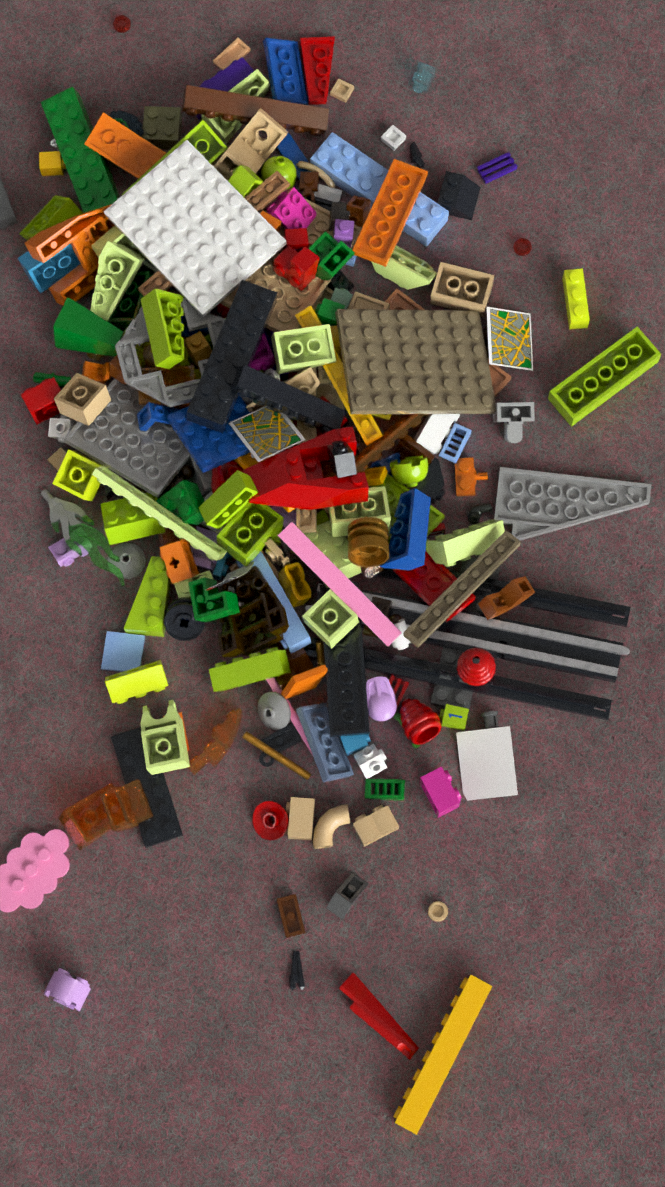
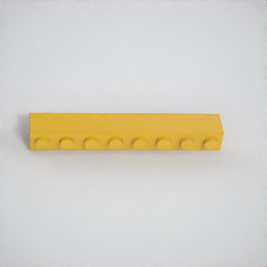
(442, 1056)

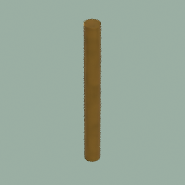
(276, 755)

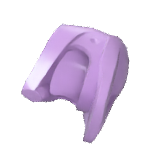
(380, 699)

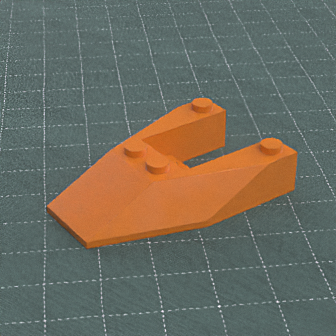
(81, 233)

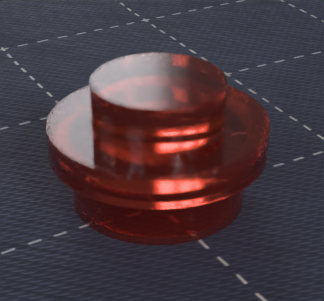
(122, 24)
(522, 247)

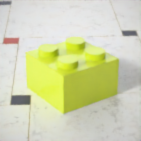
(76, 475)

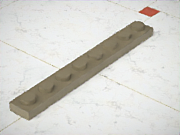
(461, 589)

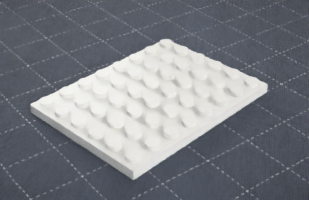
(195, 228)

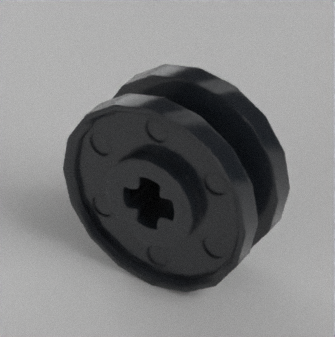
(182, 629)

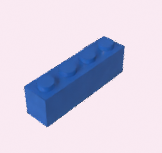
(409, 532)

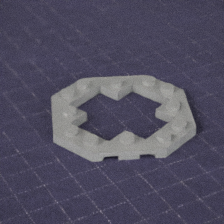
(153, 383)

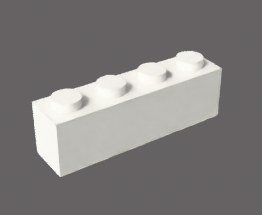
(434, 430)

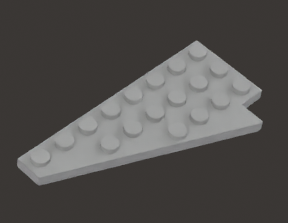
(552, 501)

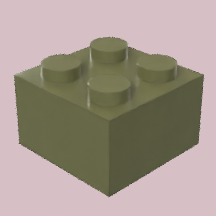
(162, 126)

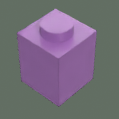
(343, 231)

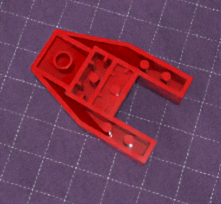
(297, 479)

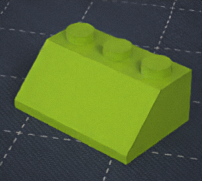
(54, 212)

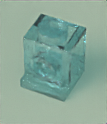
(423, 77)

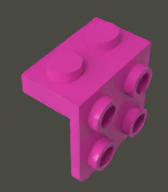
(292, 210)

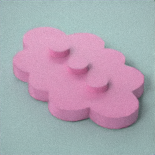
(33, 870)

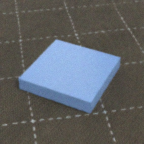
(122, 651)

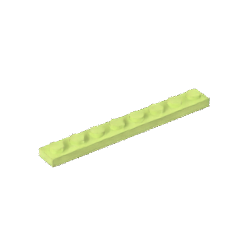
(164, 516)

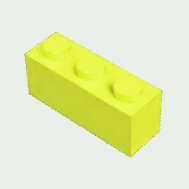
(576, 299)
(136, 682)

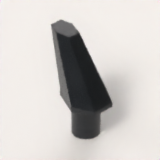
(416, 155)

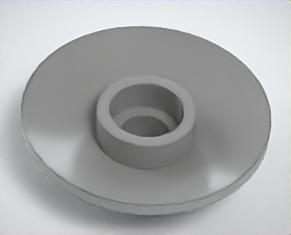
(136, 561)
(274, 710)

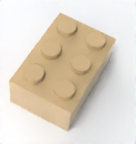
(461, 289)

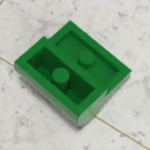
(332, 255)

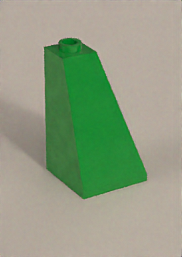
(85, 331)

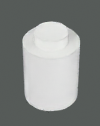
(401, 642)

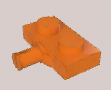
(467, 477)

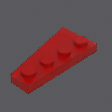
(316, 62)

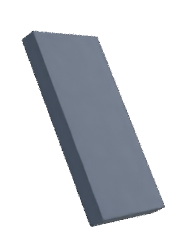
(326, 750)

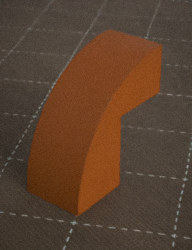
(508, 598)

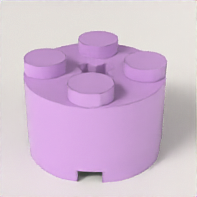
(67, 990)

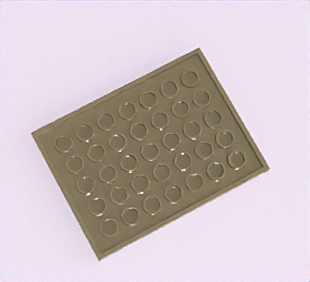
(415, 362)

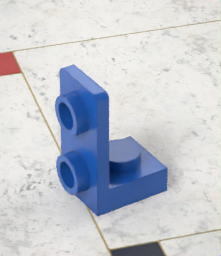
(153, 413)

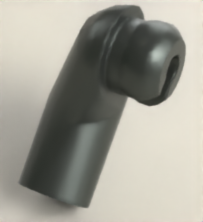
(477, 510)

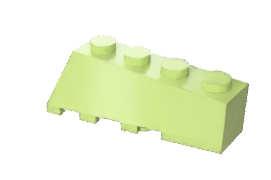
(464, 542)

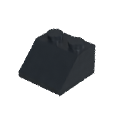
(458, 195)

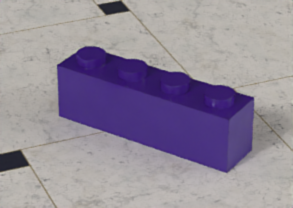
(229, 77)

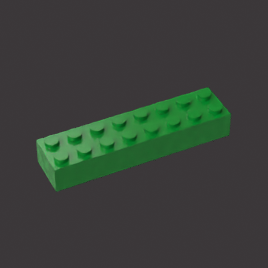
(84, 165)

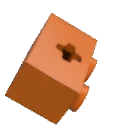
(181, 551)

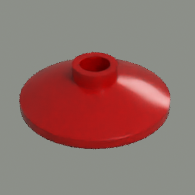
(263, 820)

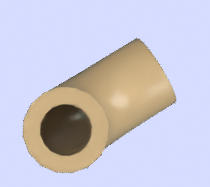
(327, 824)

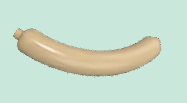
(313, 168)

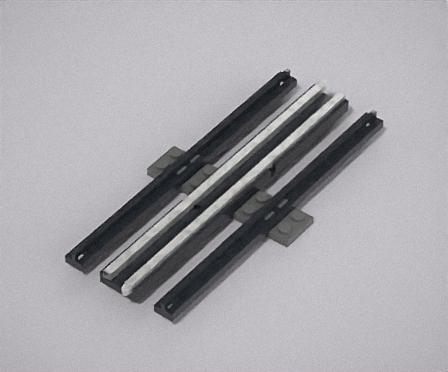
(506, 641)

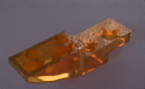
(224, 736)

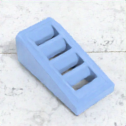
(459, 430)

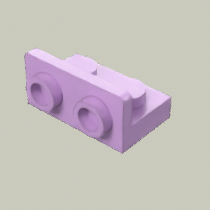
(63, 553)

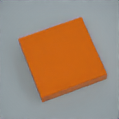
(304, 681)

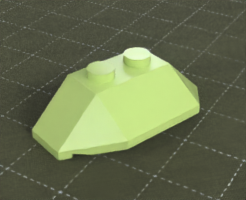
(406, 269)

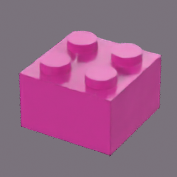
(440, 791)

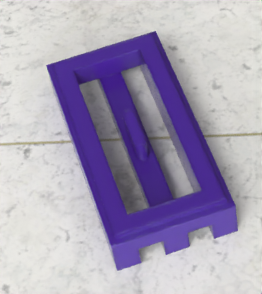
(501, 173)

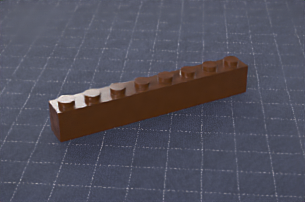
(243, 107)

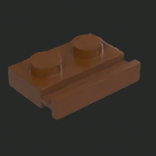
(409, 447)

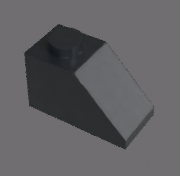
(433, 483)

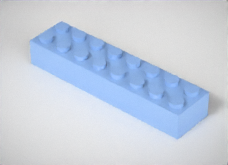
(364, 177)

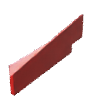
(376, 1016)

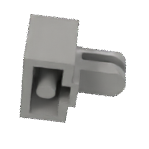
(513, 416)

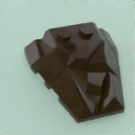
(260, 618)

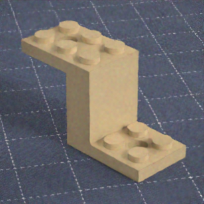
(249, 147)

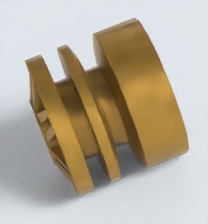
(368, 542)

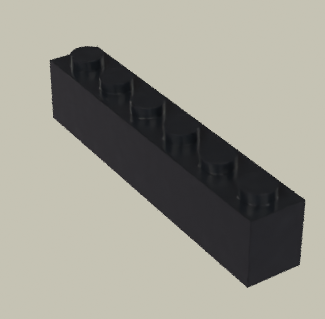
(287, 399)

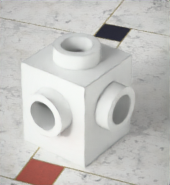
(60, 427)
(370, 760)

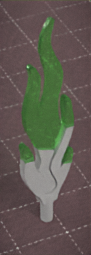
(73, 530)

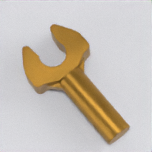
(320, 653)

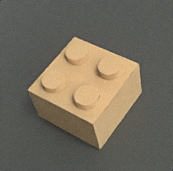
(82, 399)

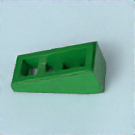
(400, 797)

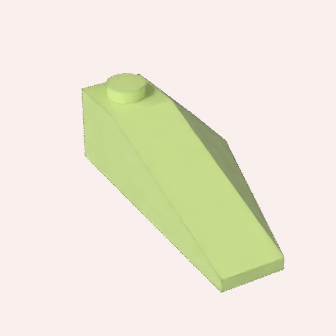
(114, 275)

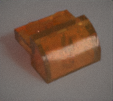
(126, 806)

